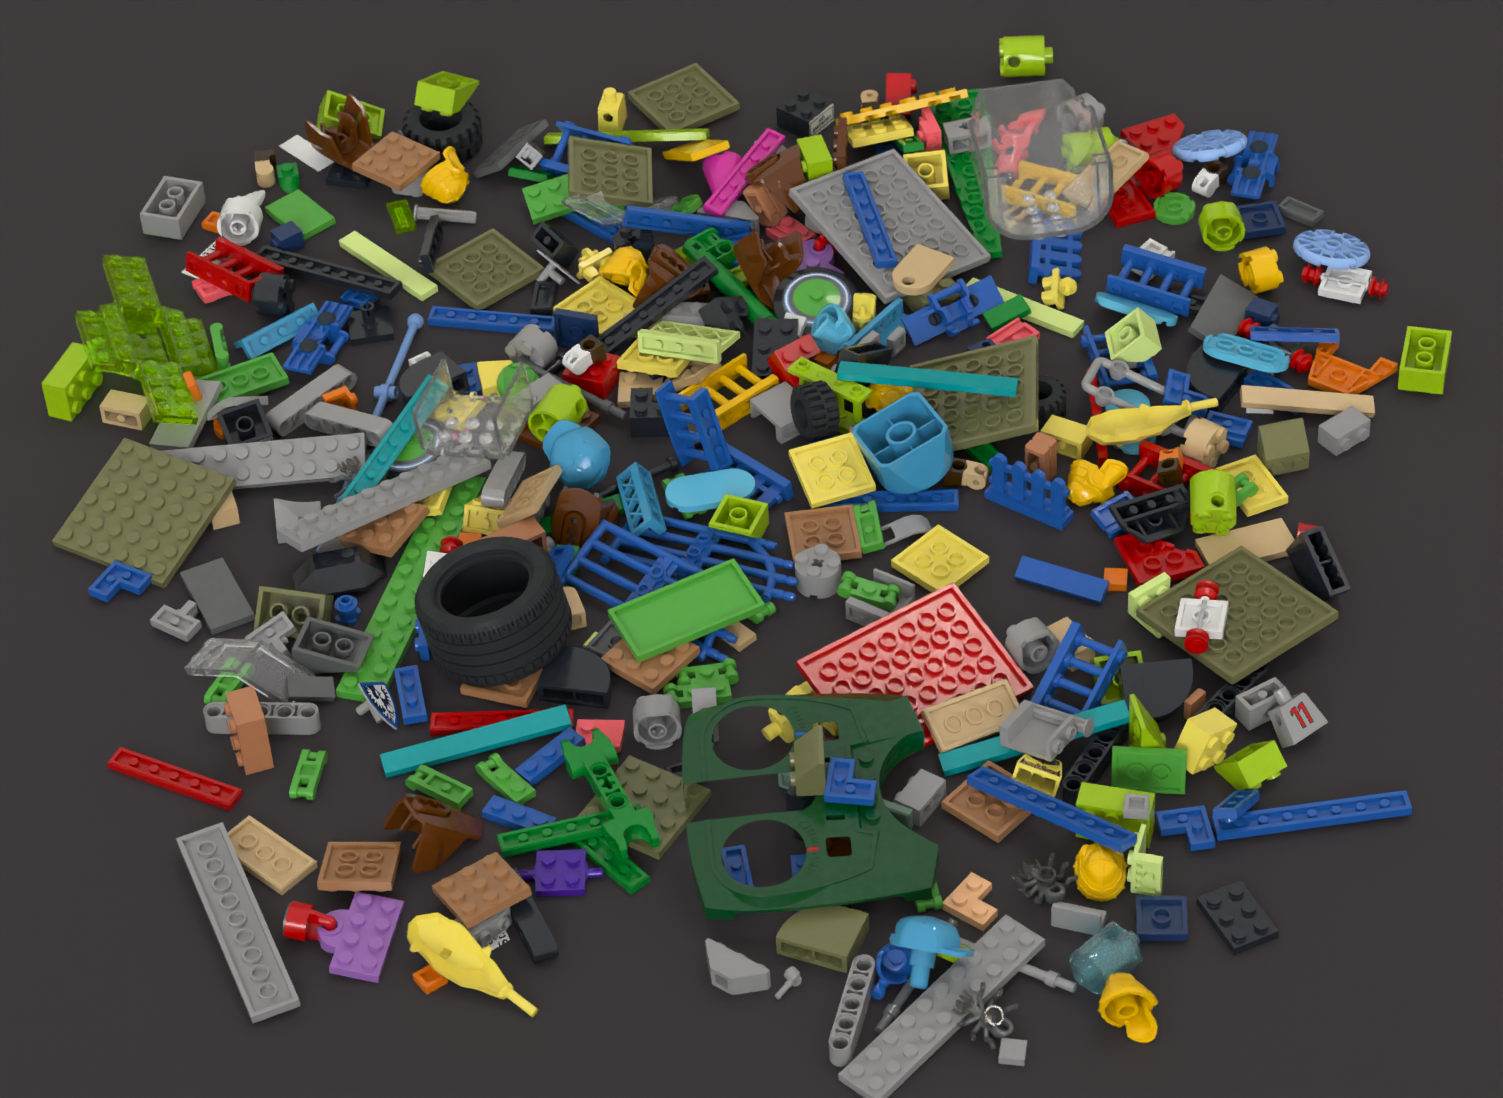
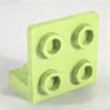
(1146, 593)
(1145, 869)

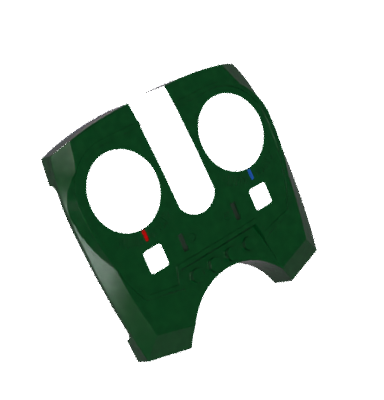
(885, 853)

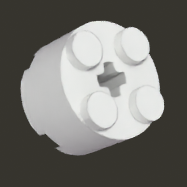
(240, 220)

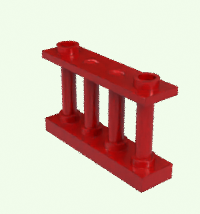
(231, 256)
(1149, 455)

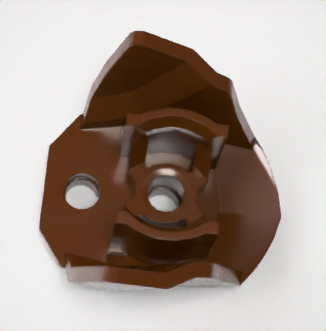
(779, 175)
(664, 266)
(579, 514)

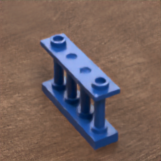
(570, 129)
(1160, 265)
(1088, 341)
(706, 423)
(1065, 658)

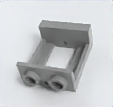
(865, 613)

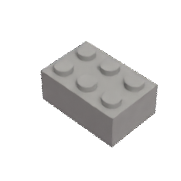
(172, 207)

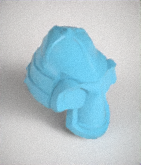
(832, 329)

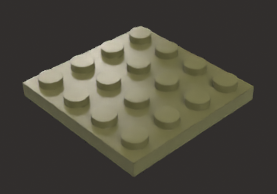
(684, 99)
(614, 168)
(486, 269)
(664, 798)

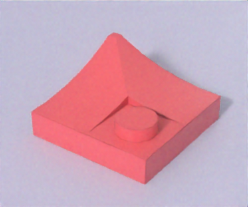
(611, 728)

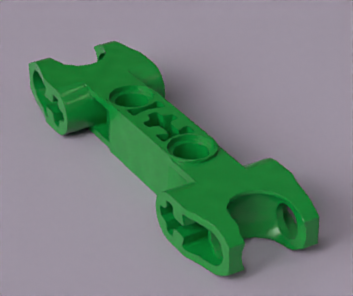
(624, 821)

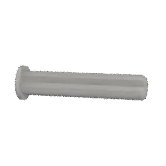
(445, 214)
(1057, 717)

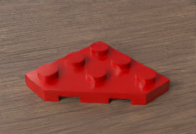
(1155, 134)
(1156, 558)

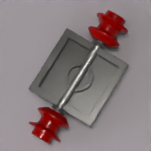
(1294, 350)

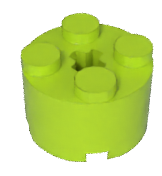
(1221, 225)

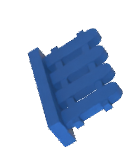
(1047, 257)
(768, 482)
(1027, 502)

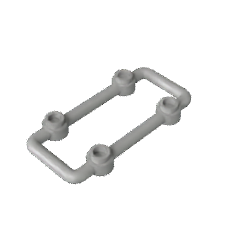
(1119, 370)

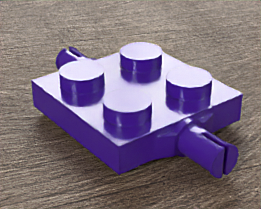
(561, 873)

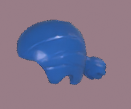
(892, 967)

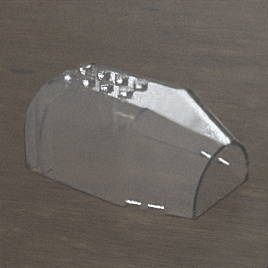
(1039, 160)

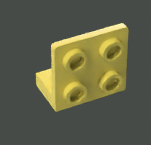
(480, 518)

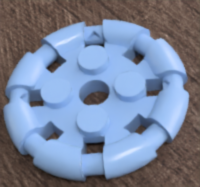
(1209, 145)
(1331, 249)

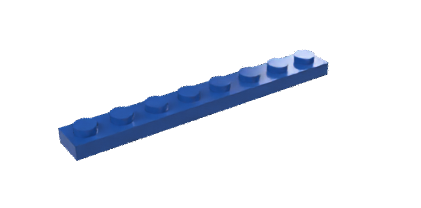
(1052, 809)
(1314, 815)

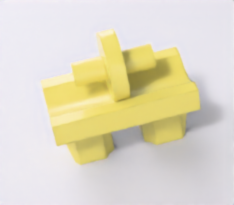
(591, 262)
(1057, 288)
(863, 309)

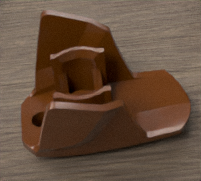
(348, 139)
(768, 264)
(439, 828)

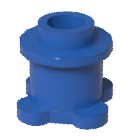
(347, 610)

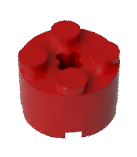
(1160, 174)

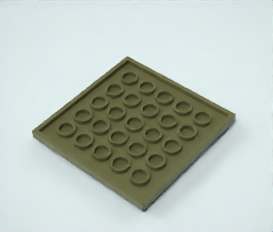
(987, 418)
(144, 511)
(1263, 618)

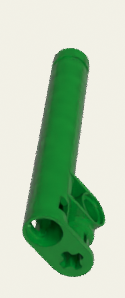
(722, 256)

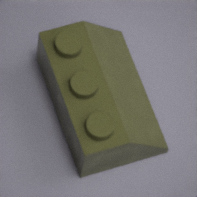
(294, 603)

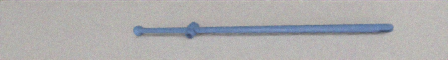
(388, 391)

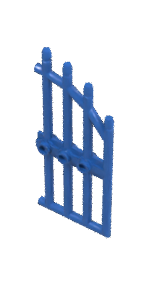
(706, 543)
(654, 578)

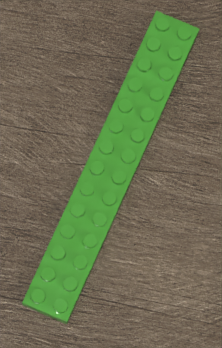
(395, 614)

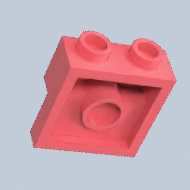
(929, 131)

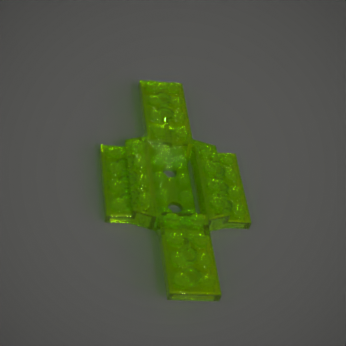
(115, 346)

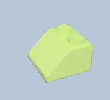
(1133, 338)

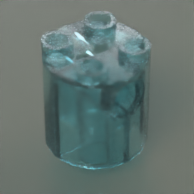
(1105, 953)

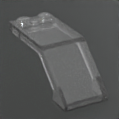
(597, 209)
(250, 662)

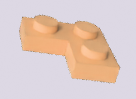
(967, 902)

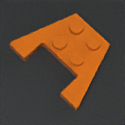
(1340, 376)

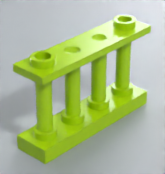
(849, 390)

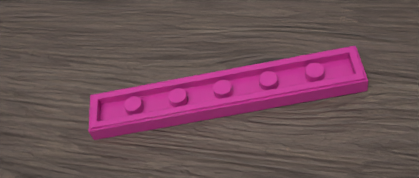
(734, 183)

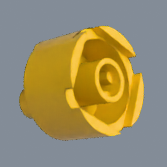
(1260, 270)

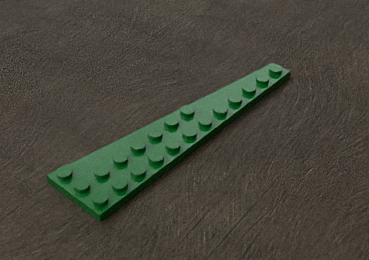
(963, 175)

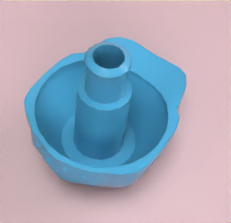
(579, 452)
(925, 938)

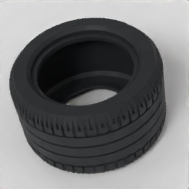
(493, 611)

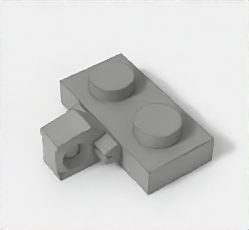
(178, 622)
(275, 632)

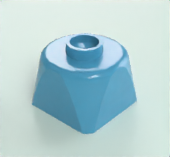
(906, 445)

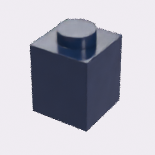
(287, 237)
(1262, 312)

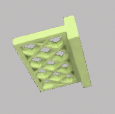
(686, 341)

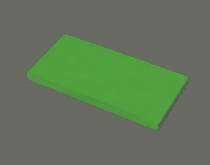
(686, 610)

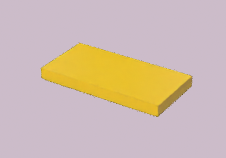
(696, 150)

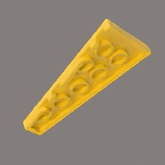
(905, 105)

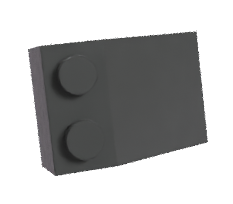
(330, 647)

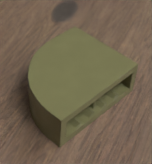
(824, 936)

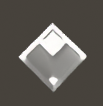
(231, 402)
(292, 511)

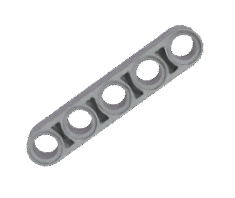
(289, 413)
(341, 420)
(503, 480)
(279, 718)
(852, 1010)

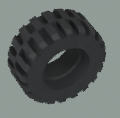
(439, 131)

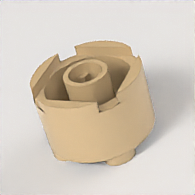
(1205, 441)

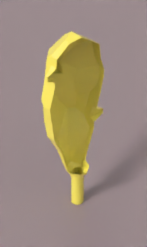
(1136, 424)
(460, 958)

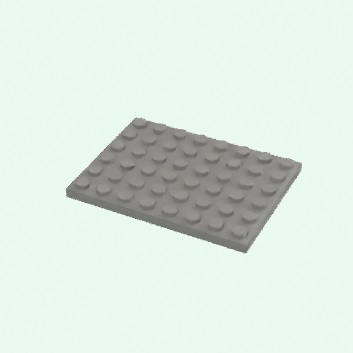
(908, 212)

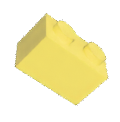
(1070, 436)

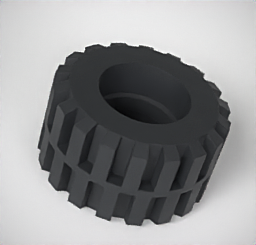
(1050, 399)
(814, 410)

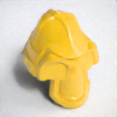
(446, 180)
(626, 268)
(884, 395)
(1092, 484)
(1100, 872)
(1129, 1004)

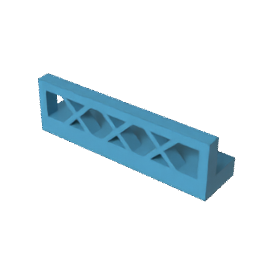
(888, 320)
(276, 332)
(644, 496)

